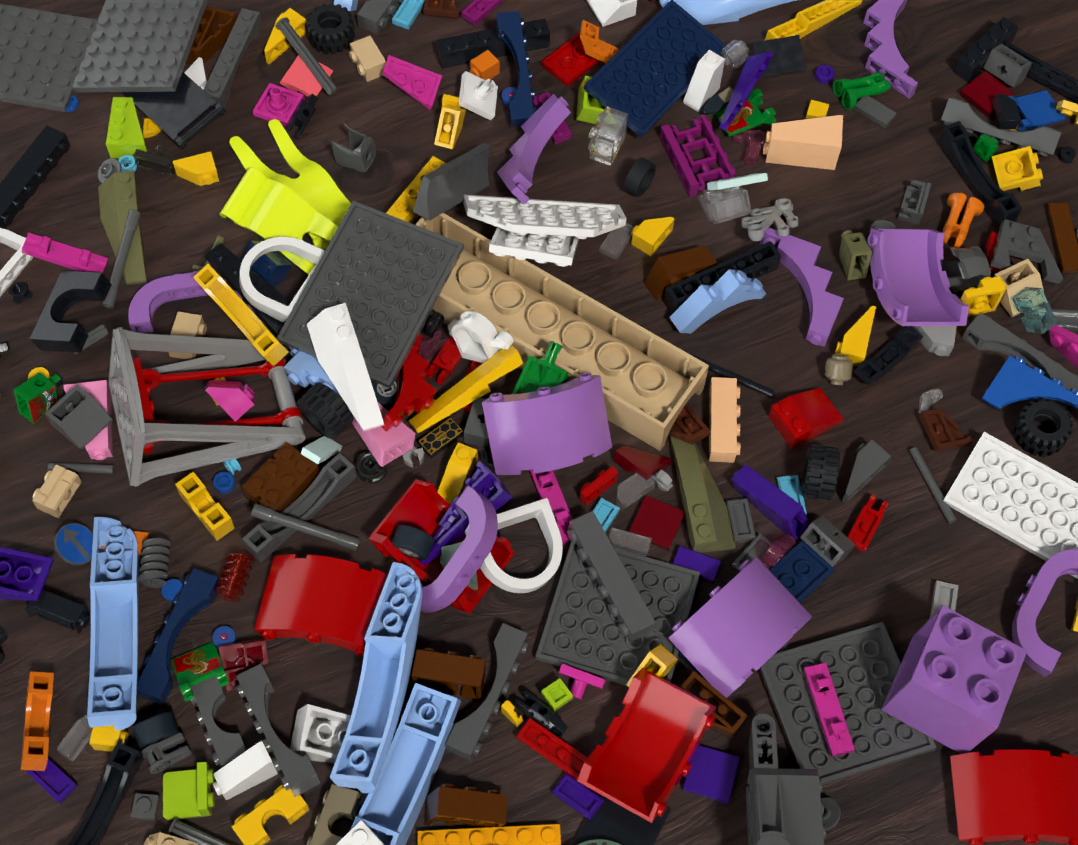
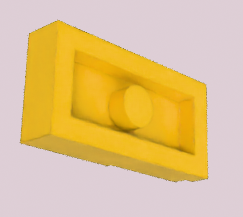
(1068, 109)

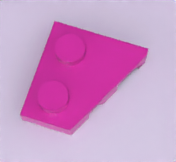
(1065, 343)

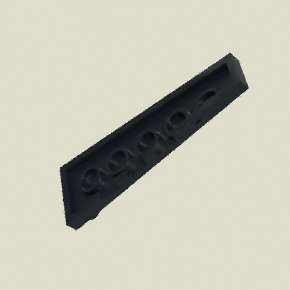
(229, 266)

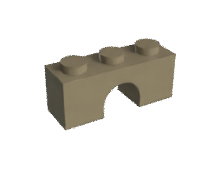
(338, 804)

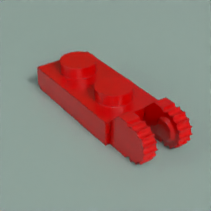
(445, 361)
(866, 524)

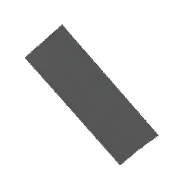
(452, 181)

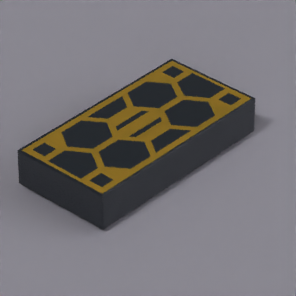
(440, 437)

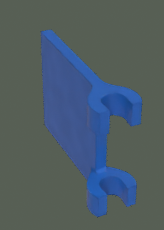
(1037, 110)

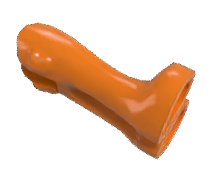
(959, 231)

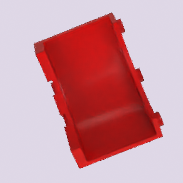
(424, 509)
(319, 601)
(648, 746)
(1016, 796)

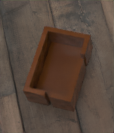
(281, 480)
(448, 671)

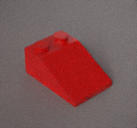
(804, 416)

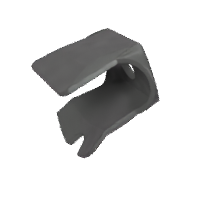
(356, 158)
(968, 271)

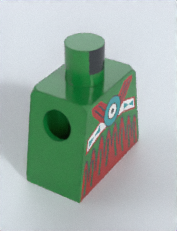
(37, 396)

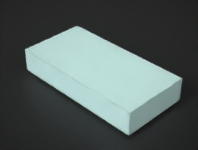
(321, 449)

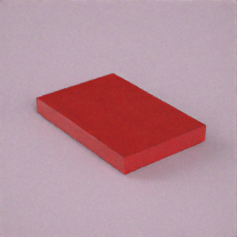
(569, 61)

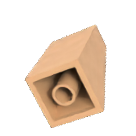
(805, 142)

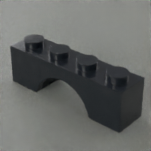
(976, 56)

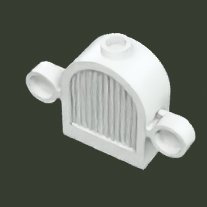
(478, 337)

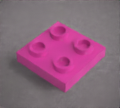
(277, 104)

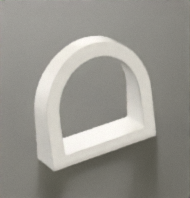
(289, 244)
(16, 263)
(543, 513)

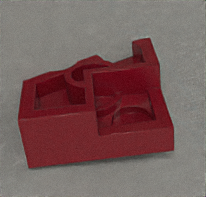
(241, 657)

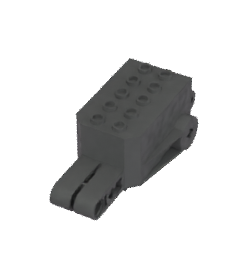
(780, 803)

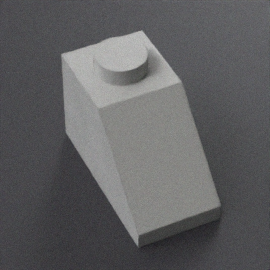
(937, 338)

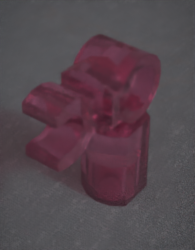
(756, 142)
(432, 345)
(778, 550)

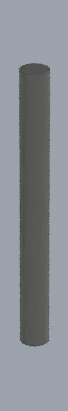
(932, 485)

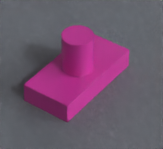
(581, 680)

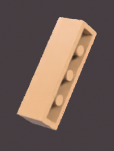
(723, 420)

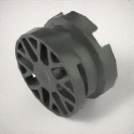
(369, 468)

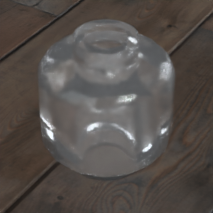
(735, 53)

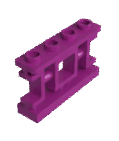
(683, 161)

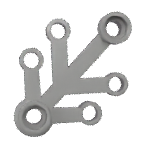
(782, 207)

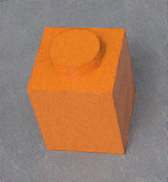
(485, 65)

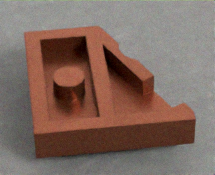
(441, 8)
(689, 427)
(943, 431)

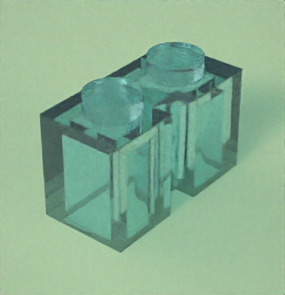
(1037, 312)

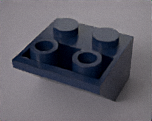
(270, 266)

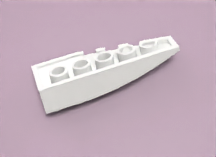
(344, 363)

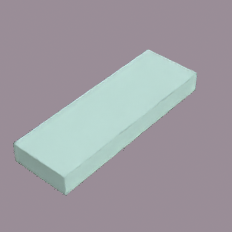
(737, 181)

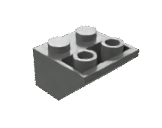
(78, 417)

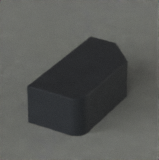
(1006, 111)

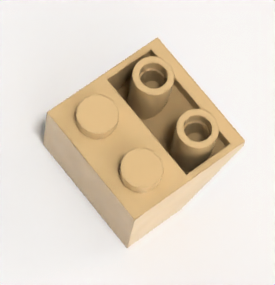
(1016, 279)

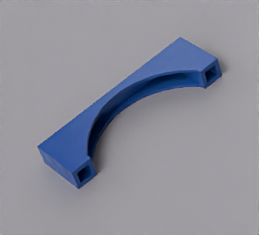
(1020, 382)

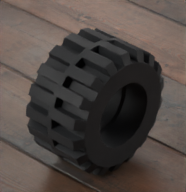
(330, 39)
(325, 410)
(1050, 415)
(820, 472)

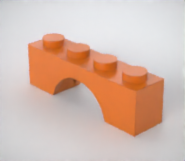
(36, 722)

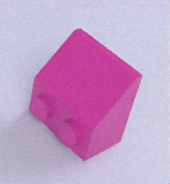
(231, 396)

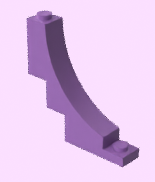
(885, 53)
(538, 129)
(800, 259)

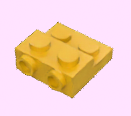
(1017, 169)
(984, 297)

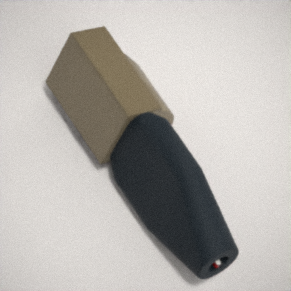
(718, 102)

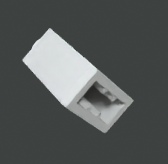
(705, 81)
(244, 772)

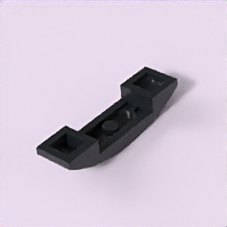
(889, 355)

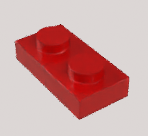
(592, 490)

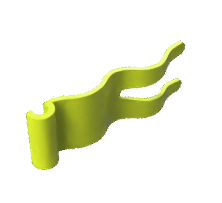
(312, 185)
(275, 212)

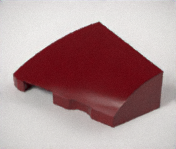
(641, 461)

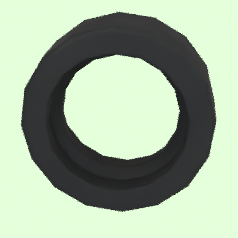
(640, 177)

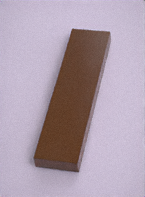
(1064, 236)

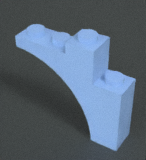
(710, 300)
(306, 370)

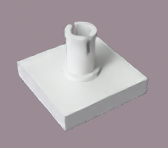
(478, 95)

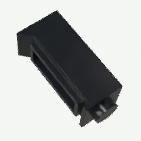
(59, 611)

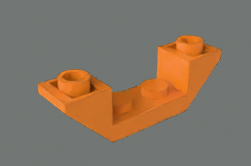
(593, 46)

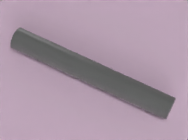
(86, 468)

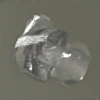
(929, 398)

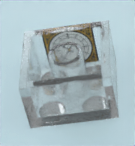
(608, 135)

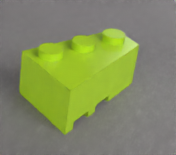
(124, 129)

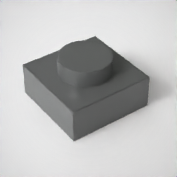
(145, 807)

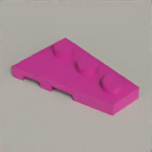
(413, 79)

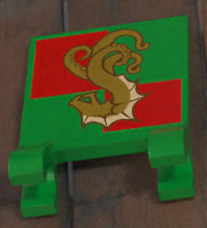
(749, 115)
(198, 666)

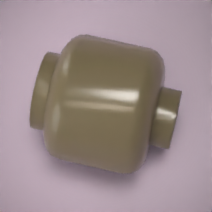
(838, 369)

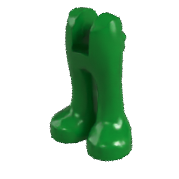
(869, 86)

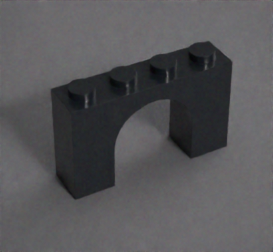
(69, 289)

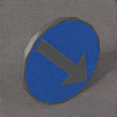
(74, 544)

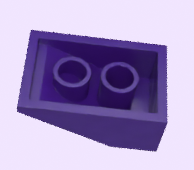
(22, 575)

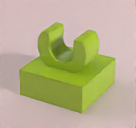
(557, 694)

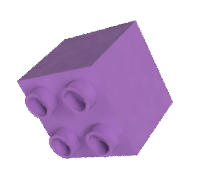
(954, 680)

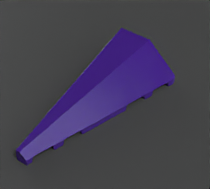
(751, 73)
(456, 520)

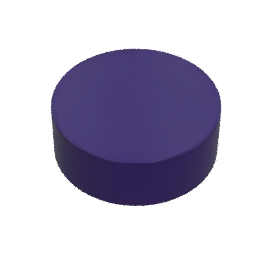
(824, 74)

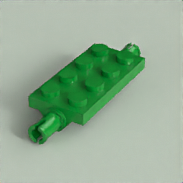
(541, 372)

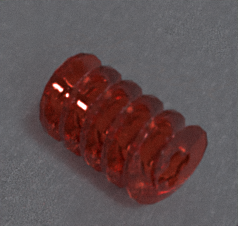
(232, 576)

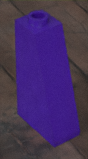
(771, 502)

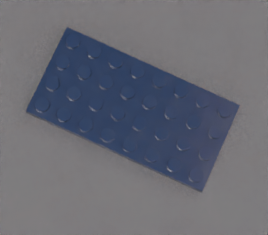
(654, 67)

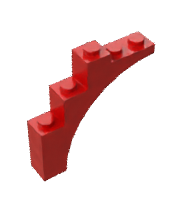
(413, 390)

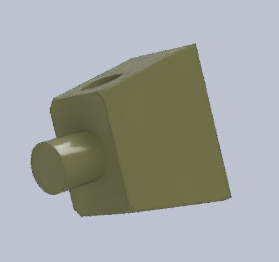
(854, 247)

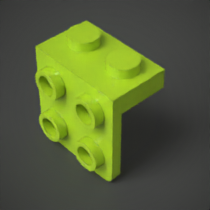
(188, 793)

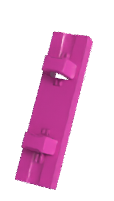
(63, 254)
(555, 498)
(828, 710)

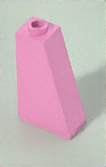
(387, 444)
(101, 445)

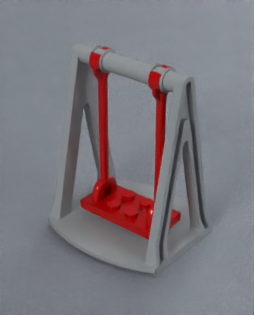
(133, 410)

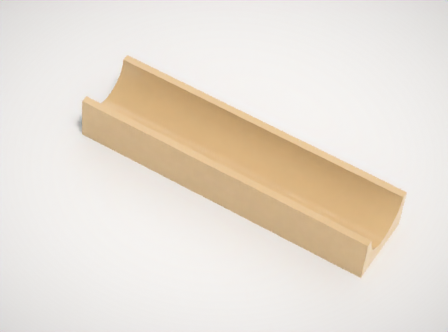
(640, 373)

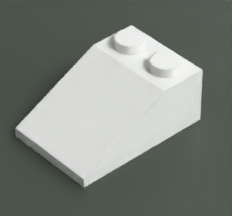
(319, 733)

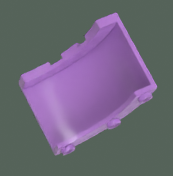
(911, 278)
(547, 426)
(740, 627)

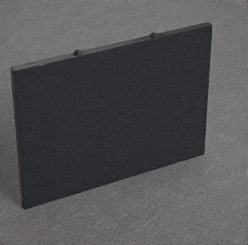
(787, 55)

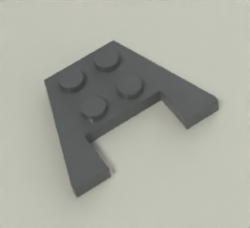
(1025, 243)

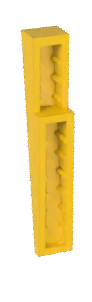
(812, 18)
(468, 389)

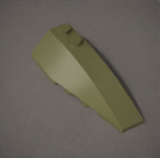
(116, 198)
(701, 499)

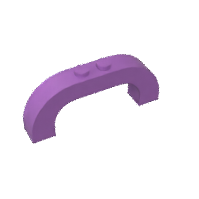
(159, 292)
(468, 557)
(1024, 634)

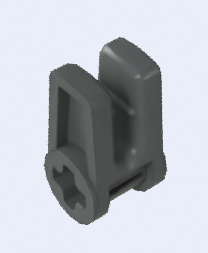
(166, 760)

